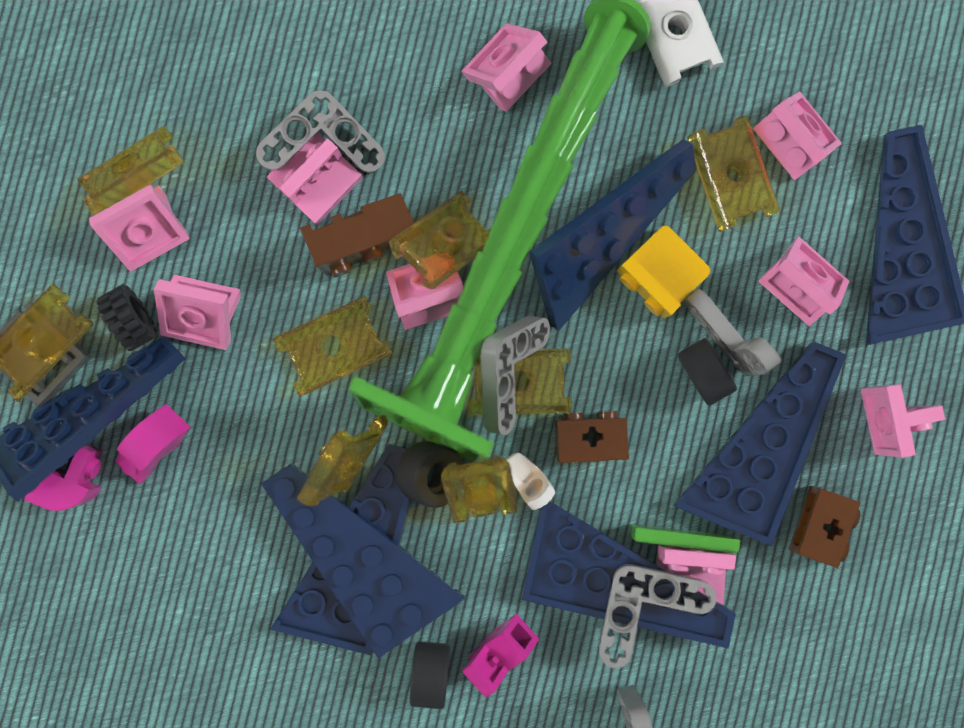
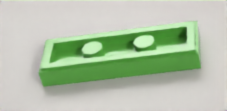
(684, 538)

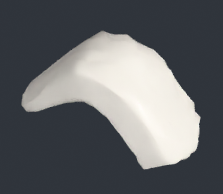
(530, 481)

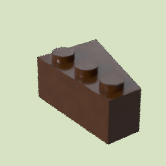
(357, 236)

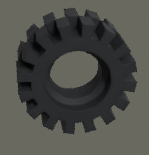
(126, 317)

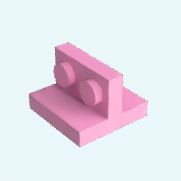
(508, 64)
(797, 135)
(316, 178)
(140, 227)
(805, 282)
(417, 303)
(196, 310)
(893, 422)

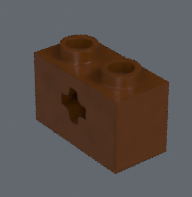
(610, 446)
(821, 508)

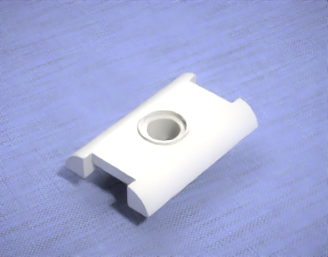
(679, 52)

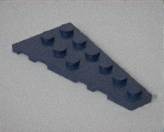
(591, 244)
(913, 257)
(75, 418)
(760, 464)
(575, 570)
(369, 573)
(313, 607)

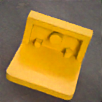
(663, 272)

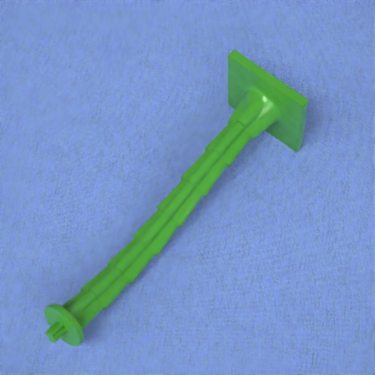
(439, 388)

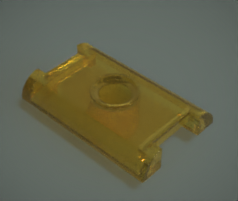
(738, 150)
(130, 170)
(441, 241)
(357, 339)
(40, 340)
(544, 388)
(341, 462)
(479, 488)

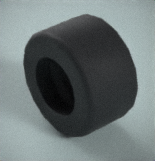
(707, 371)
(414, 469)
(429, 675)

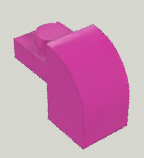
(151, 442)
(71, 488)
(499, 653)

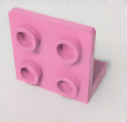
(698, 564)

